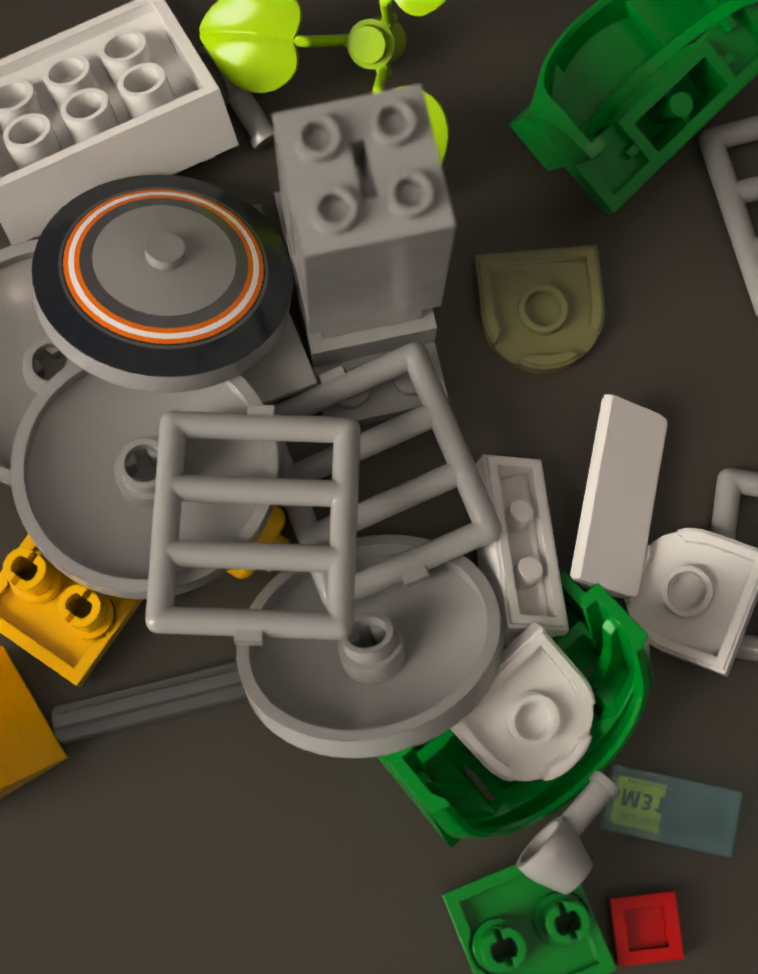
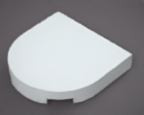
(697, 596)
(533, 715)

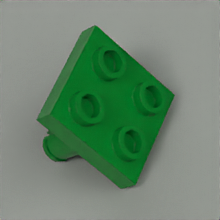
(526, 928)

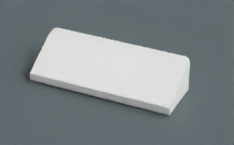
(619, 497)
(524, 558)

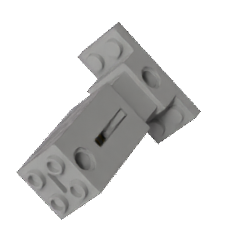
(365, 235)

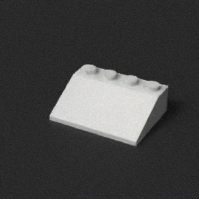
(100, 108)

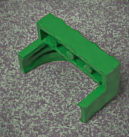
(617, 664)

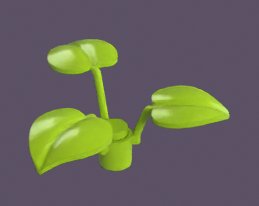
(259, 42)

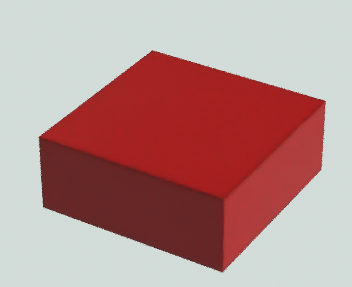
(644, 928)

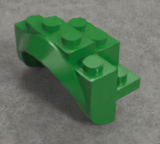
(631, 90)

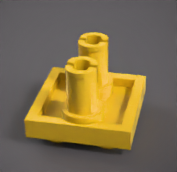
(56, 616)

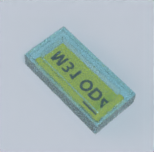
(672, 811)

